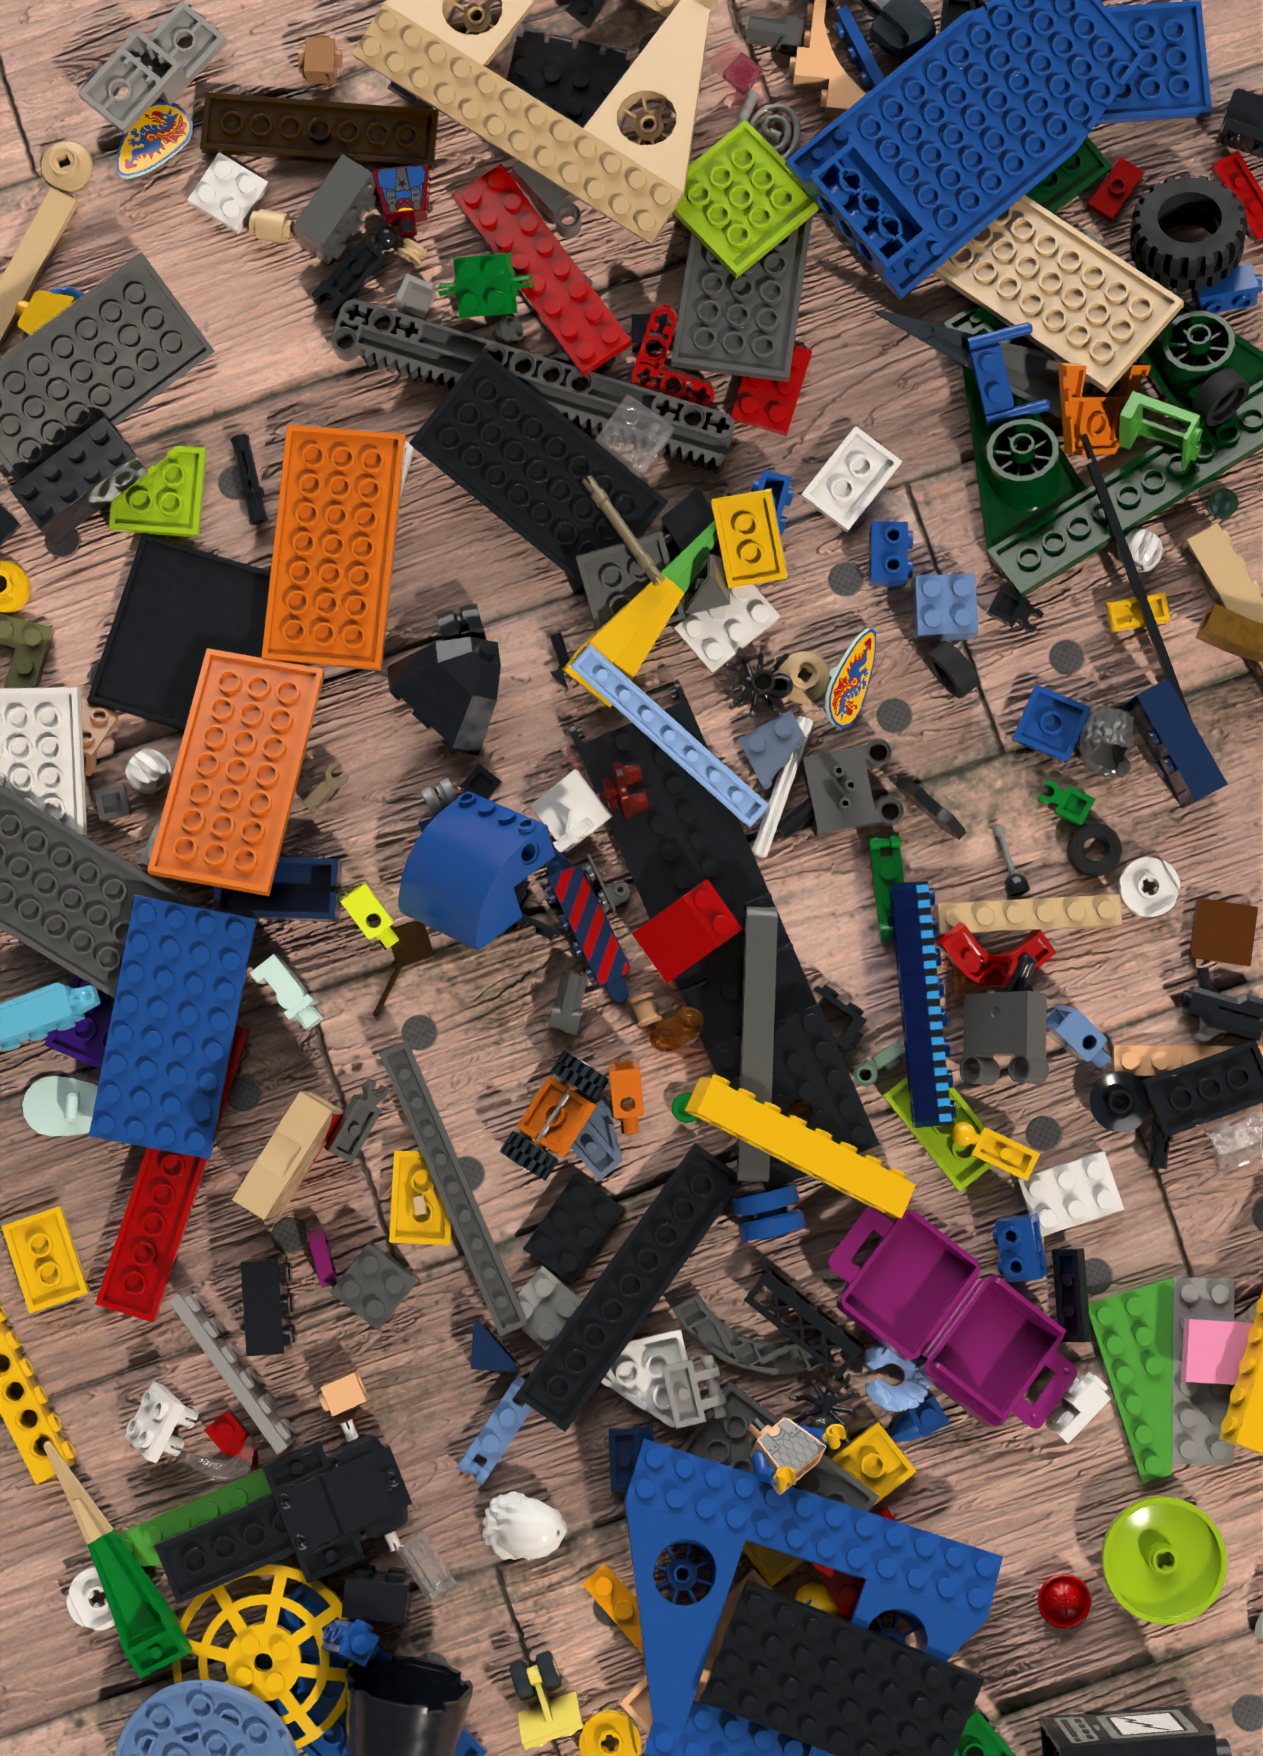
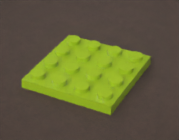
(742, 199)

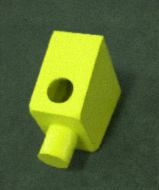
(364, 902)

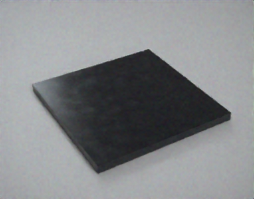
(167, 618)

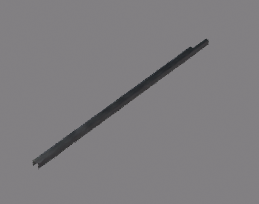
(1130, 569)

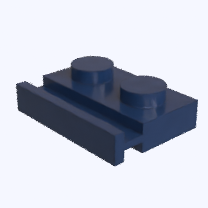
(624, 1451)

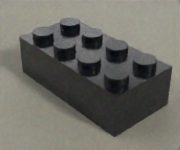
(78, 480)

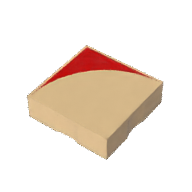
(288, 1155)

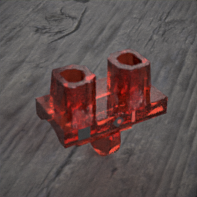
(631, 803)

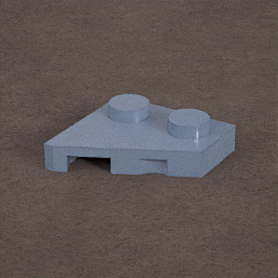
(772, 746)
(598, 1142)

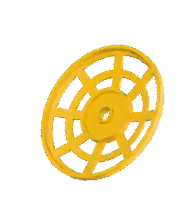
(276, 1642)

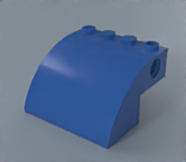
(467, 869)

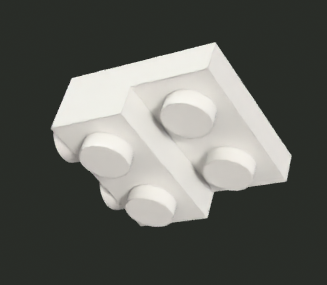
(1086, 1399)

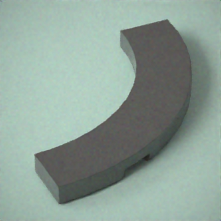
(740, 1349)

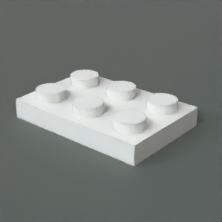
(851, 479)
(720, 631)
(1071, 1193)

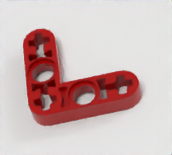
(655, 362)

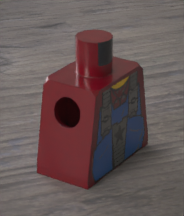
(404, 196)

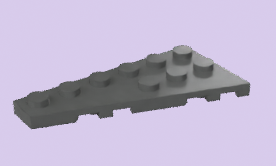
(730, 1444)

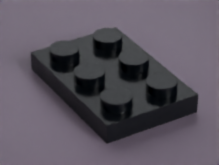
(573, 1228)

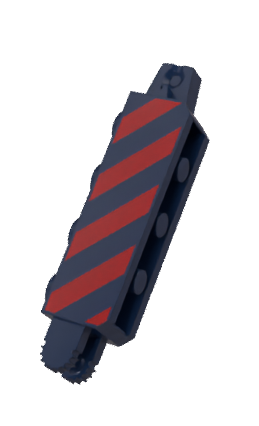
(589, 925)

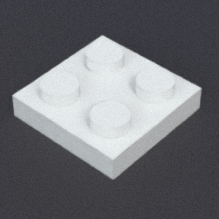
(228, 193)

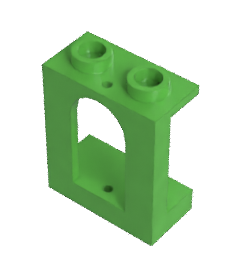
(1133, 424)

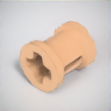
(645, 1009)

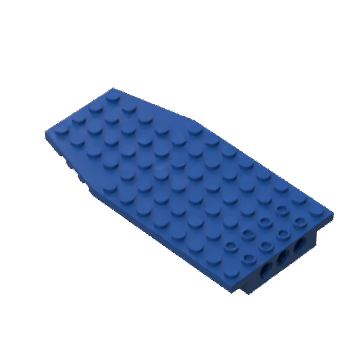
(965, 130)

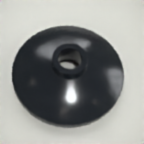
(1134, 1106)

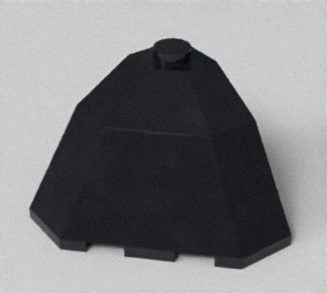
(451, 689)

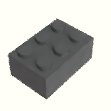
(336, 210)

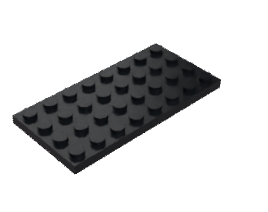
(531, 465)
(837, 1682)

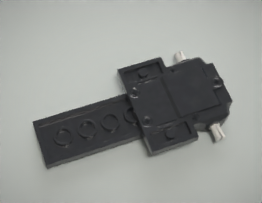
(315, 1510)

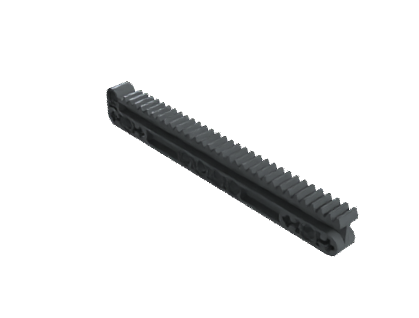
(448, 353)

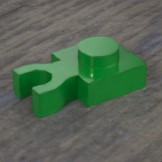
(1070, 805)

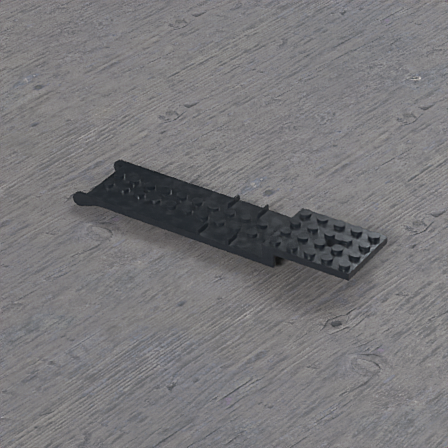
(669, 853)

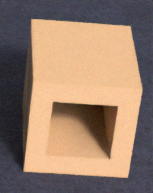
(343, 1393)

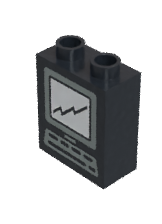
(1131, 1733)

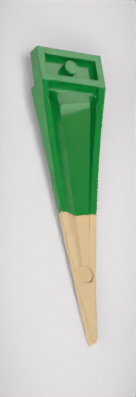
(140, 1612)

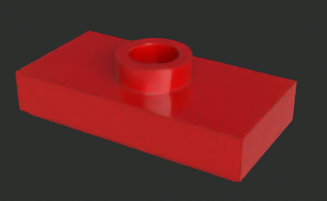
(1115, 189)

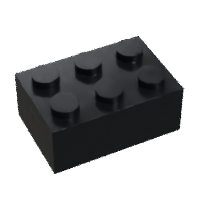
(267, 1305)

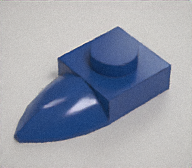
(919, 1421)

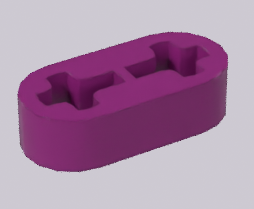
(322, 1257)

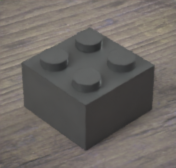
(374, 1285)

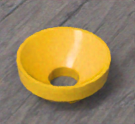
(17, 588)

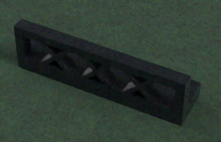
(813, 1314)

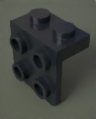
(1243, 123)
(521, 891)

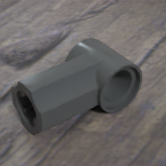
(781, 34)
(567, 1010)

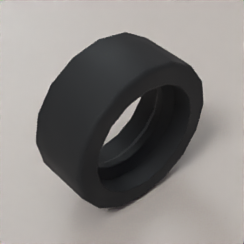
(1220, 396)
(952, 669)

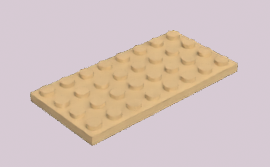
(1069, 287)

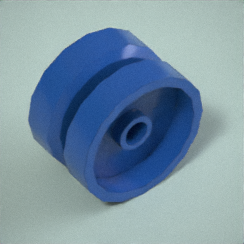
(769, 1218)

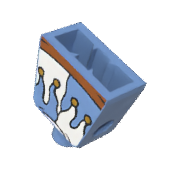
(1077, 1035)

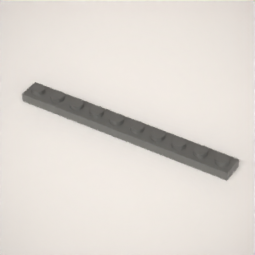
(453, 1188)

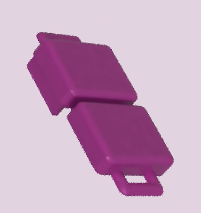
(976, 1334)

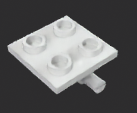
(571, 811)

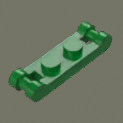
(884, 873)

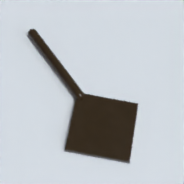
(412, 947)

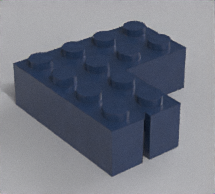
(299, 892)

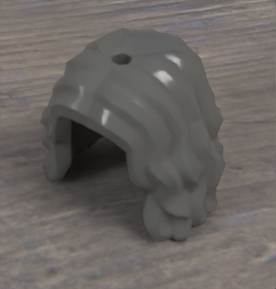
(1107, 741)

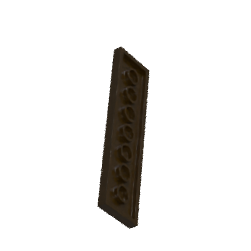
(318, 130)

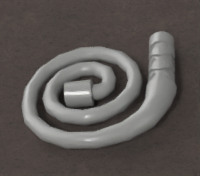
(772, 134)

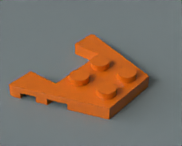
(1094, 414)

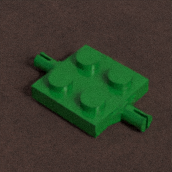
(485, 285)

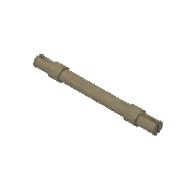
(643, 559)

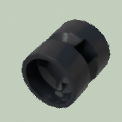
(450, 627)

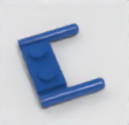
(993, 377)

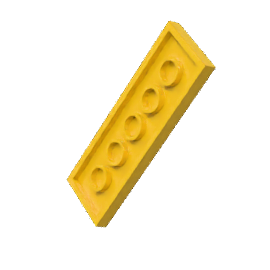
(870, 1459)

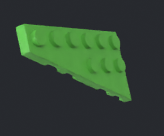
(1137, 1355)
(142, 1538)

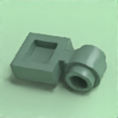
(889, 1057)

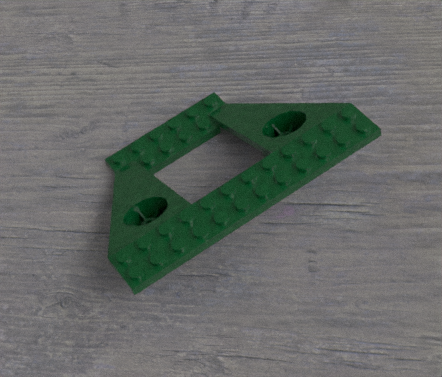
(1049, 518)

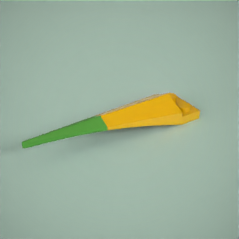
(635, 628)

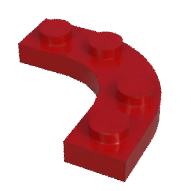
(989, 968)

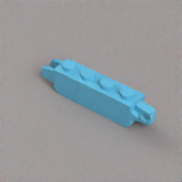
(43, 1011)

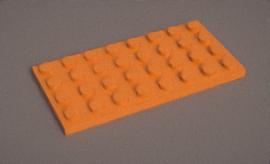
(334, 547)
(236, 772)

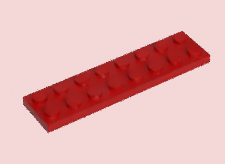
(560, 290)

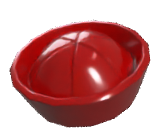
(1064, 1601)

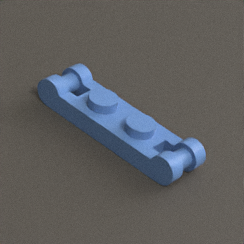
(496, 1434)

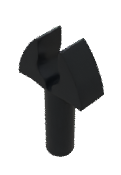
(562, 657)

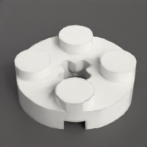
(1131, 884)
(81, 1606)

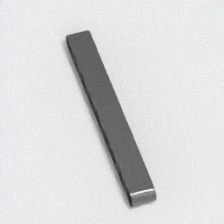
(757, 1027)

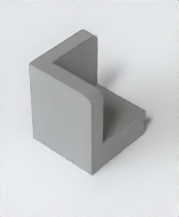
(415, 297)

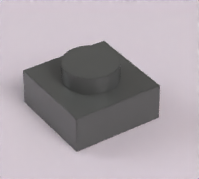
(113, 803)

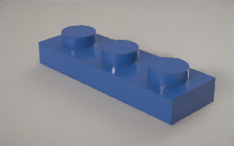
(857, 48)

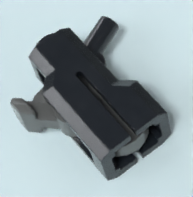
(1222, 1013)

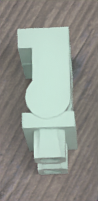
(290, 991)

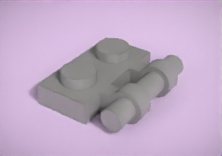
(684, 1391)

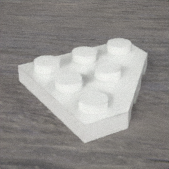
(640, 1375)

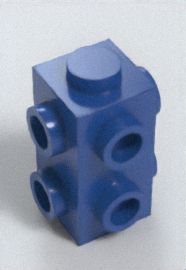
(1234, 292)
(351, 1641)

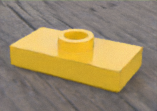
(1126, 615)

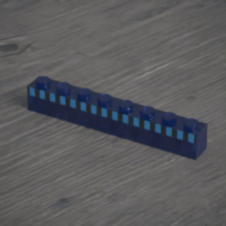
(920, 1004)

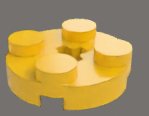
(610, 1723)

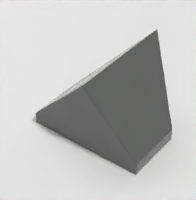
(708, 587)

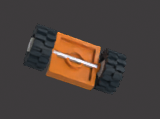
(555, 1116)

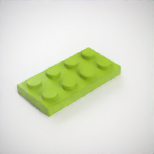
(937, 1140)

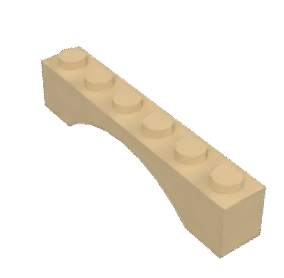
(1031, 914)

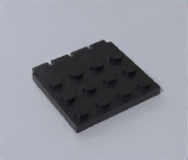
(566, 77)

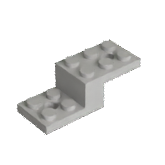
(152, 67)

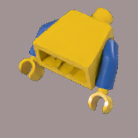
(44, 307)

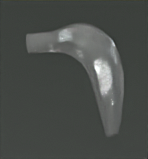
(224, 1470)

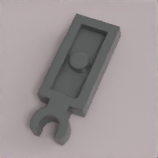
(356, 1122)

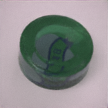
(1222, 503)

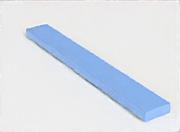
(669, 735)

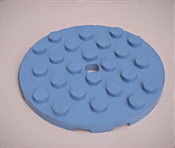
(205, 1721)

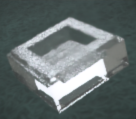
(886, 506)

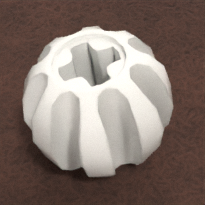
(1144, 548)
(148, 771)

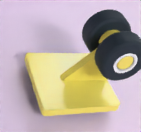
(551, 1717)

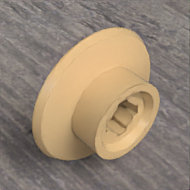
(71, 176)
(818, 683)

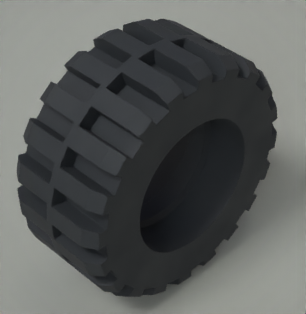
(1193, 203)

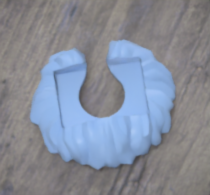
(899, 1397)

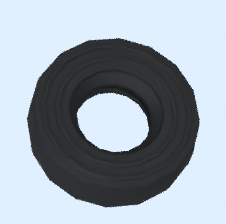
(1110, 840)

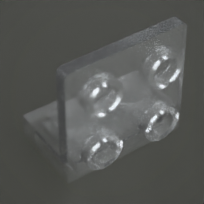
(635, 435)
(1237, 1138)

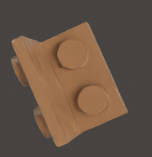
(96, 725)

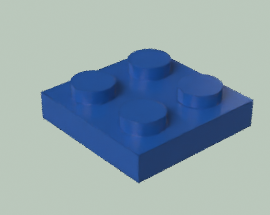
(1051, 723)

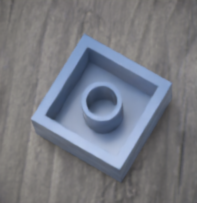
(944, 607)

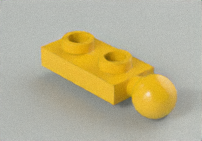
(996, 1150)

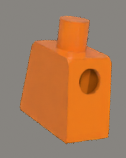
(626, 1082)

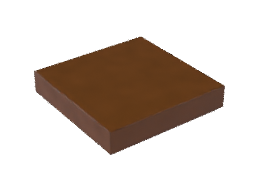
(1223, 932)

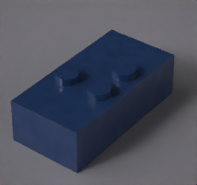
(1175, 744)

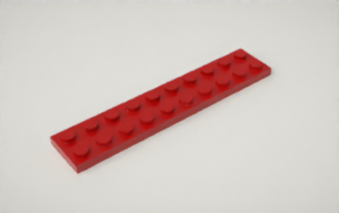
(157, 1221)

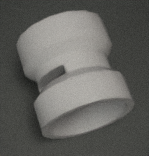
(446, 793)

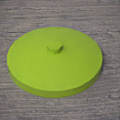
(1164, 1560)

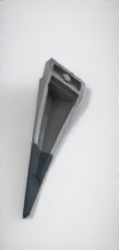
(1030, 372)

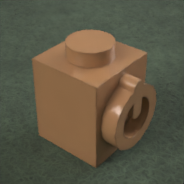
(320, 59)

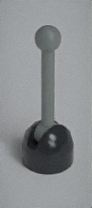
(1016, 883)

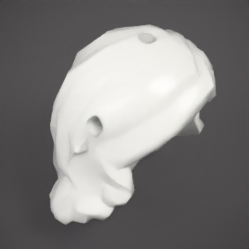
(522, 1527)

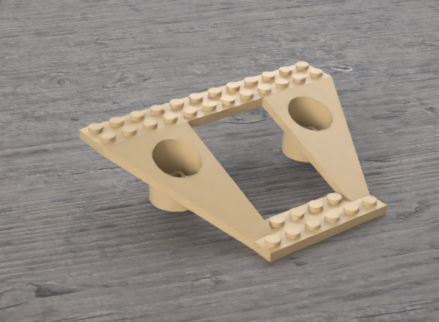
(596, 164)

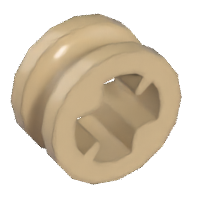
(412, 252)

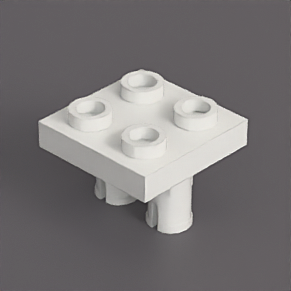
(155, 1421)

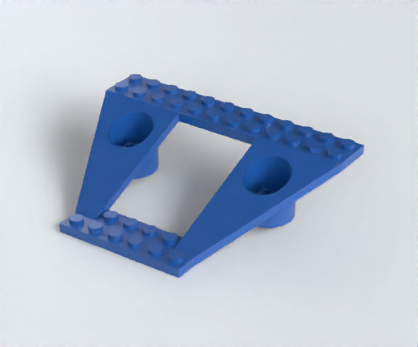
(714, 1508)

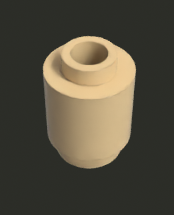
(271, 225)

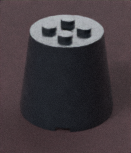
(405, 1708)

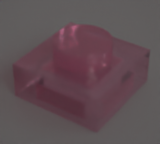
(742, 73)

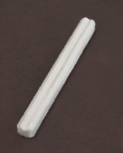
(779, 795)

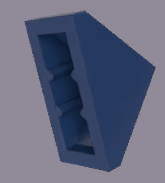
(489, 1352)

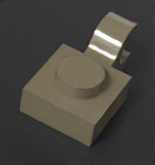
(319, 794)

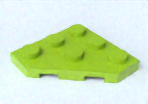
(165, 498)

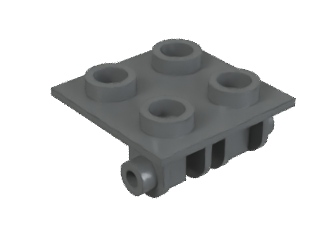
(611, 895)

